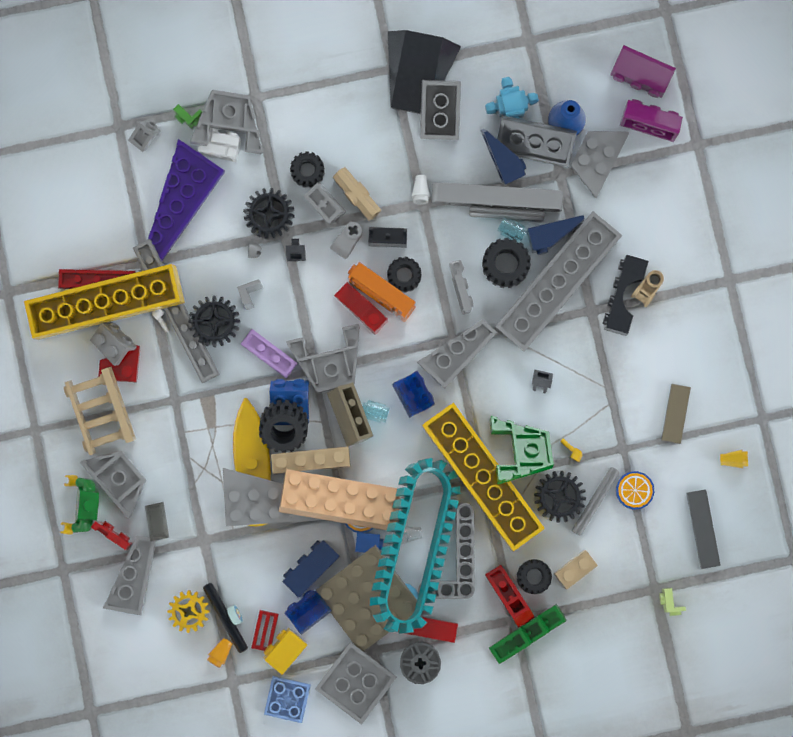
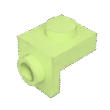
(666, 599)

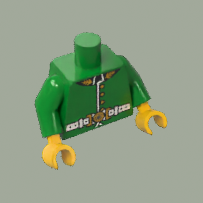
(86, 505)

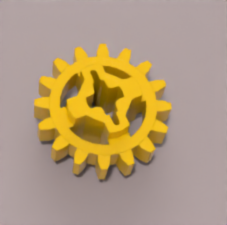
(185, 619)

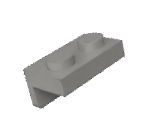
(112, 342)

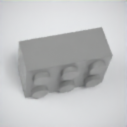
(440, 109)

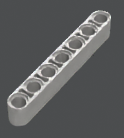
(497, 197)

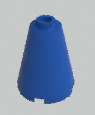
(567, 115)

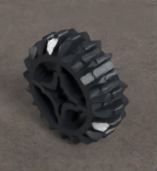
(276, 213)
(223, 321)
(553, 512)

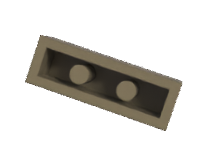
(350, 414)

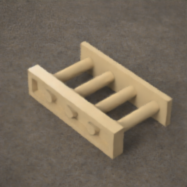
(112, 396)

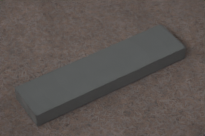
(703, 529)

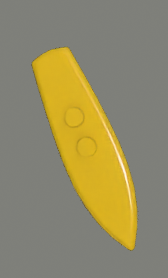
(249, 452)

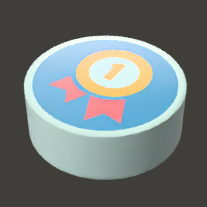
(235, 615)

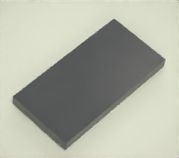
(537, 140)

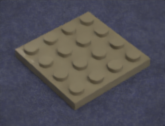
(350, 594)

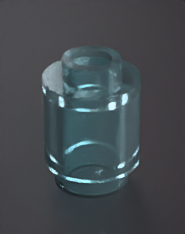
(511, 229)
(376, 411)

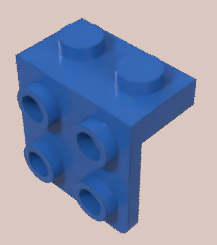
(294, 391)

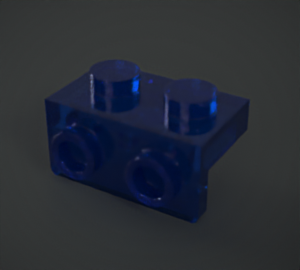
(413, 394)
(307, 611)

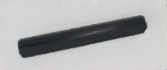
(222, 613)

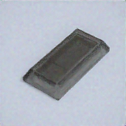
(156, 521)

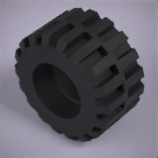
(511, 247)
(283, 439)

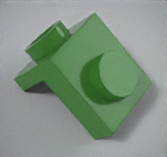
(182, 116)

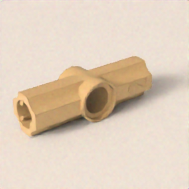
(357, 193)

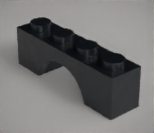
(632, 271)

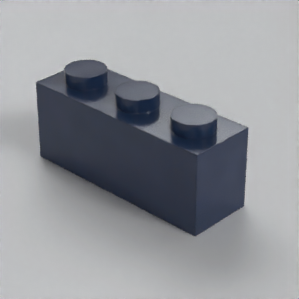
(310, 568)

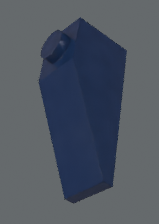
(506, 162)
(548, 235)

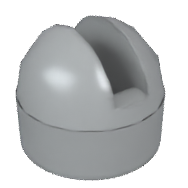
(254, 250)

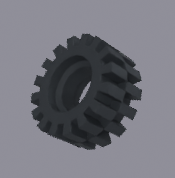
(307, 158)
(404, 263)
(534, 588)

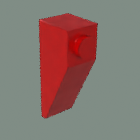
(361, 308)
(509, 596)

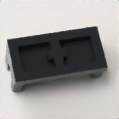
(387, 237)

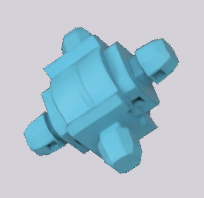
(511, 101)

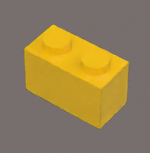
(285, 650)

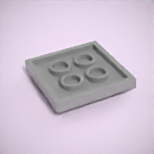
(355, 683)

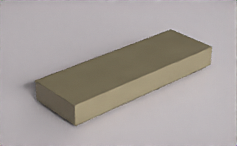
(675, 413)

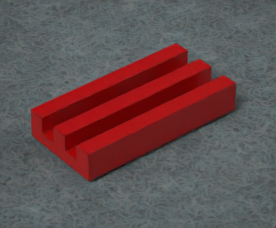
(268, 614)

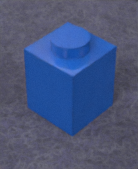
(366, 541)

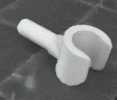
(157, 314)

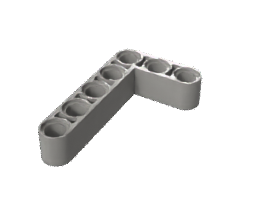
(461, 560)

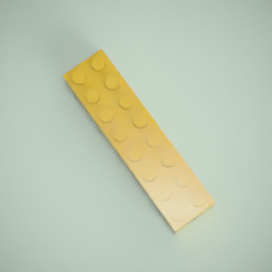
(104, 301)
(477, 472)

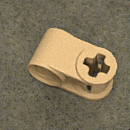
(647, 288)

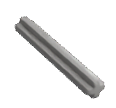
(500, 213)
(595, 501)

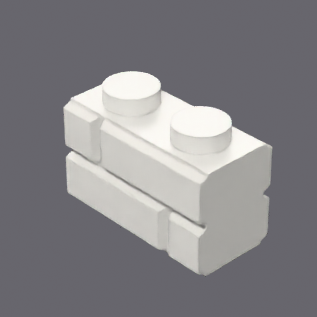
(221, 145)

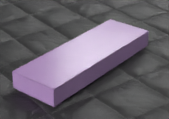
(269, 353)

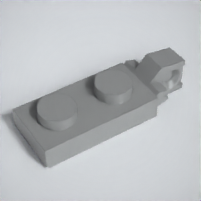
(460, 286)

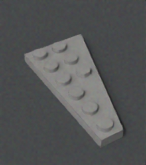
(254, 501)

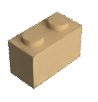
(575, 569)

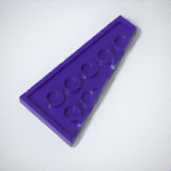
(184, 192)

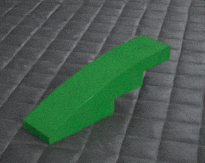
(527, 634)

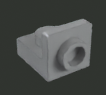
(144, 134)

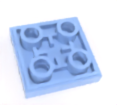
(287, 699)

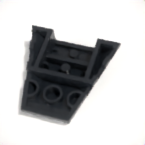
(414, 59)

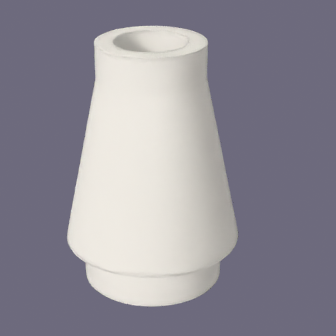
(420, 191)

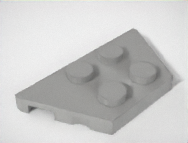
(597, 157)
(117, 479)

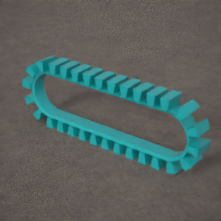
(415, 620)

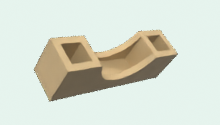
(311, 460)

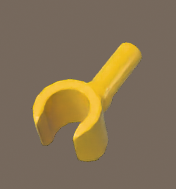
(576, 453)

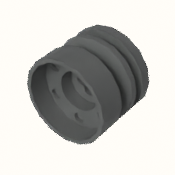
(410, 657)

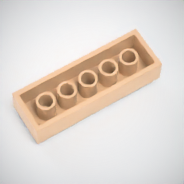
(337, 499)

